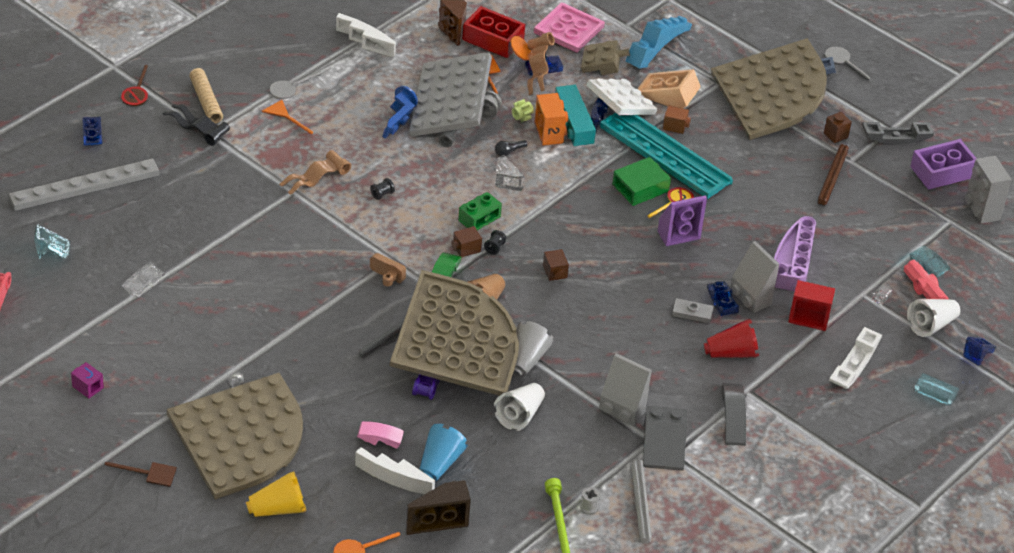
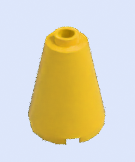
(278, 498)

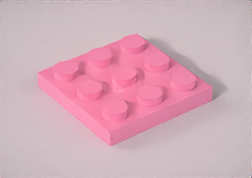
(570, 27)

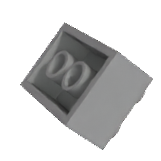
(988, 189)

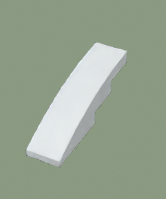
(367, 35)
(397, 474)

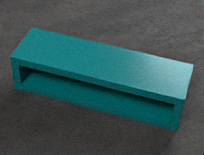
(579, 124)

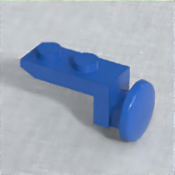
(404, 105)

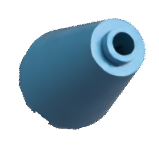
(441, 450)

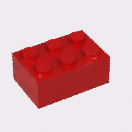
(492, 31)

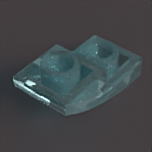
(931, 261)

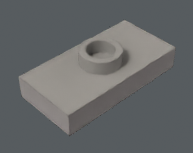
(692, 311)

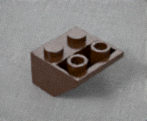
(451, 19)

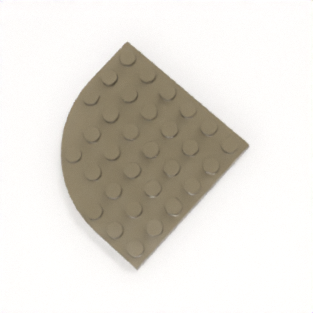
(773, 87)
(457, 335)
(240, 433)

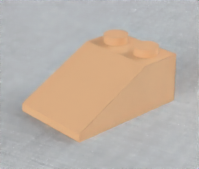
(671, 87)

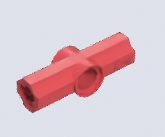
(923, 282)

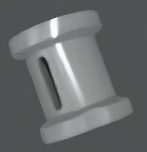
(590, 498)

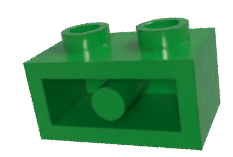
(480, 211)

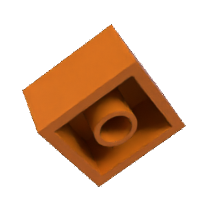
(550, 119)

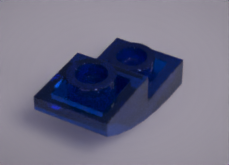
(598, 111)
(92, 130)
(722, 298)

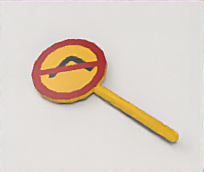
(674, 195)

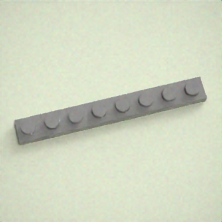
(83, 184)

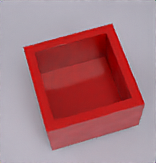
(811, 305)

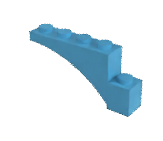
(654, 38)

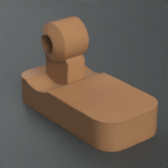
(388, 268)

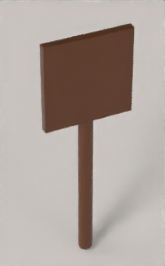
(158, 474)

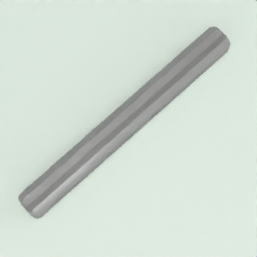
(641, 501)

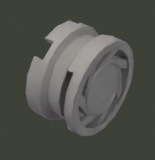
(491, 104)

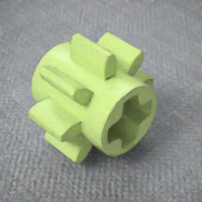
(522, 110)

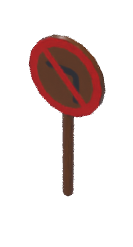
(135, 95)

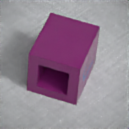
(87, 380)

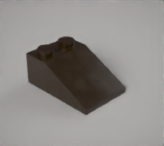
(440, 509)

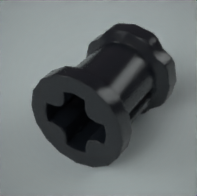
(382, 188)
(495, 242)

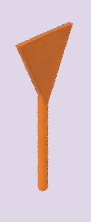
(280, 110)

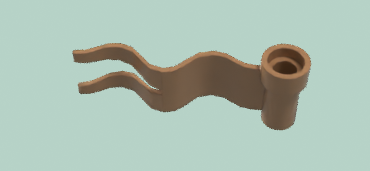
(537, 59)
(317, 170)

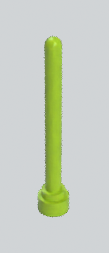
(553, 488)

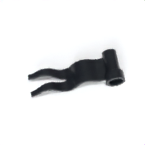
(211, 131)

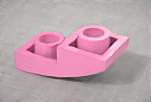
(374, 432)

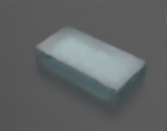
(936, 389)

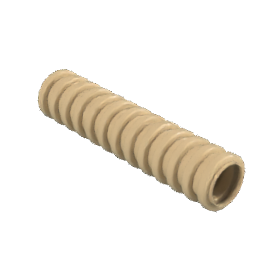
(206, 95)

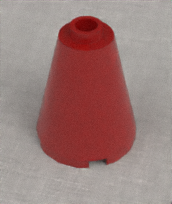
(733, 342)

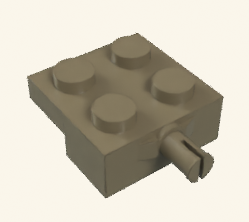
(603, 57)

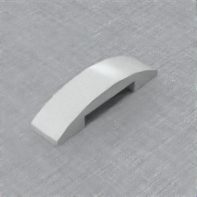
(857, 358)

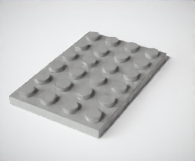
(451, 94)

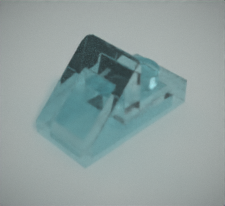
(49, 241)

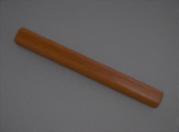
(833, 174)

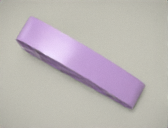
(794, 253)

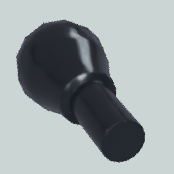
(506, 147)

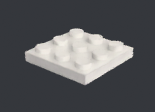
(622, 97)

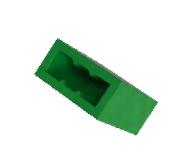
(641, 181)

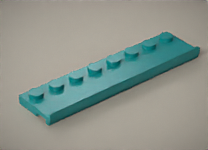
(668, 153)

